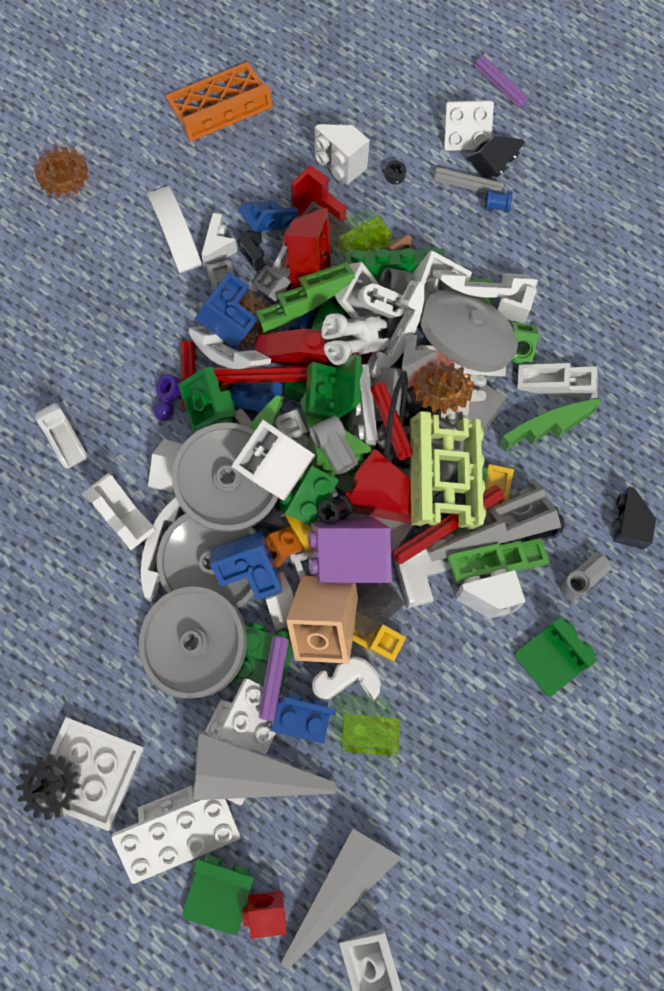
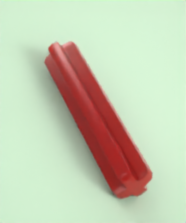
(187, 357)
(398, 438)

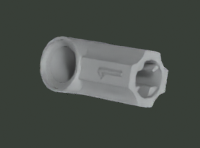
(330, 437)
(586, 576)

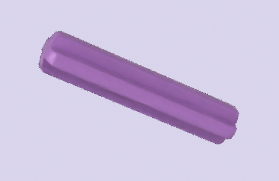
(501, 81)
(273, 678)

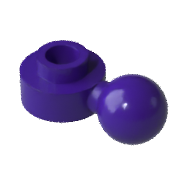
(167, 390)

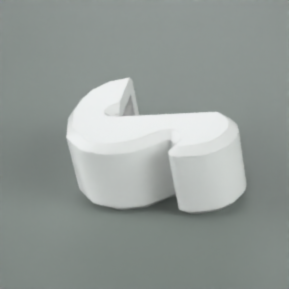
(61, 435)
(345, 674)

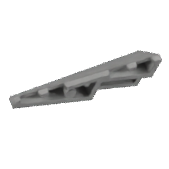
(518, 517)
(234, 772)
(352, 875)

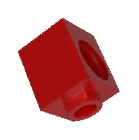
(265, 914)

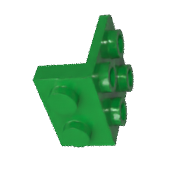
(332, 389)
(307, 494)
(555, 656)
(218, 894)

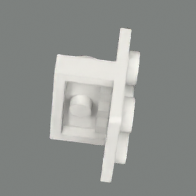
(467, 124)

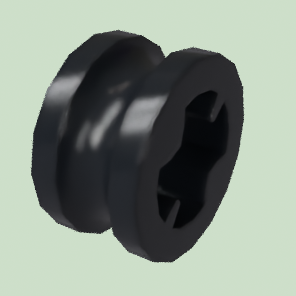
(395, 165)

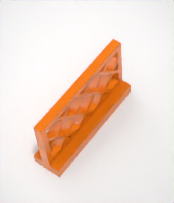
(223, 111)

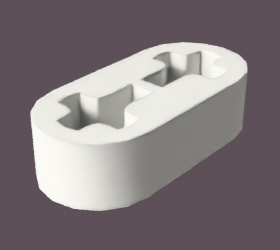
(380, 306)

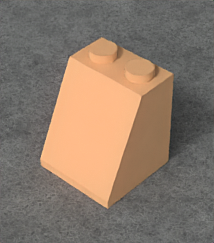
(322, 620)

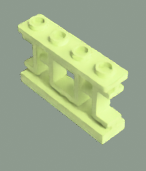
(426, 471)

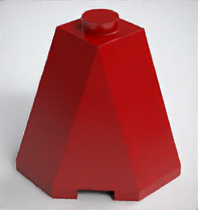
(381, 490)

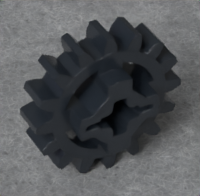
(45, 774)

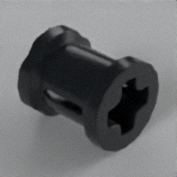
(333, 513)

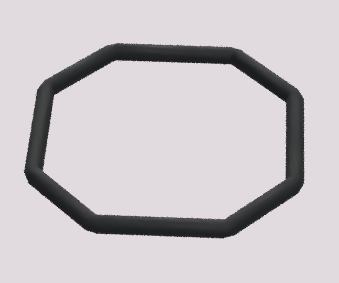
(403, 379)

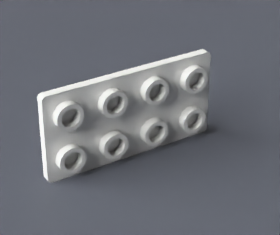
(241, 722)
(173, 833)

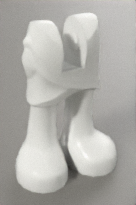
(363, 331)

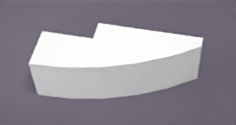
(559, 380)

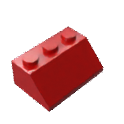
(307, 246)

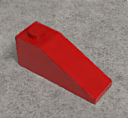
(294, 347)

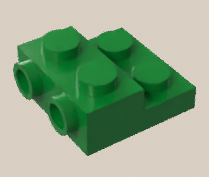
(204, 401)
(257, 655)

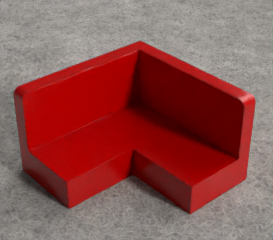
(314, 186)

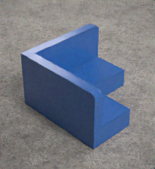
(224, 314)
(249, 559)

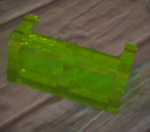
(367, 237)
(370, 735)

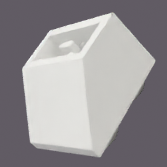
(341, 150)
(273, 460)
(492, 595)

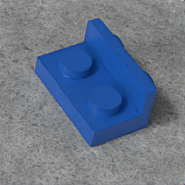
(267, 215)
(254, 395)
(301, 718)

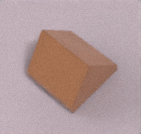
(400, 243)

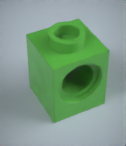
(526, 333)

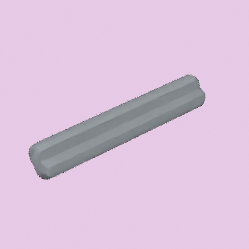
(466, 180)

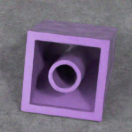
(351, 551)

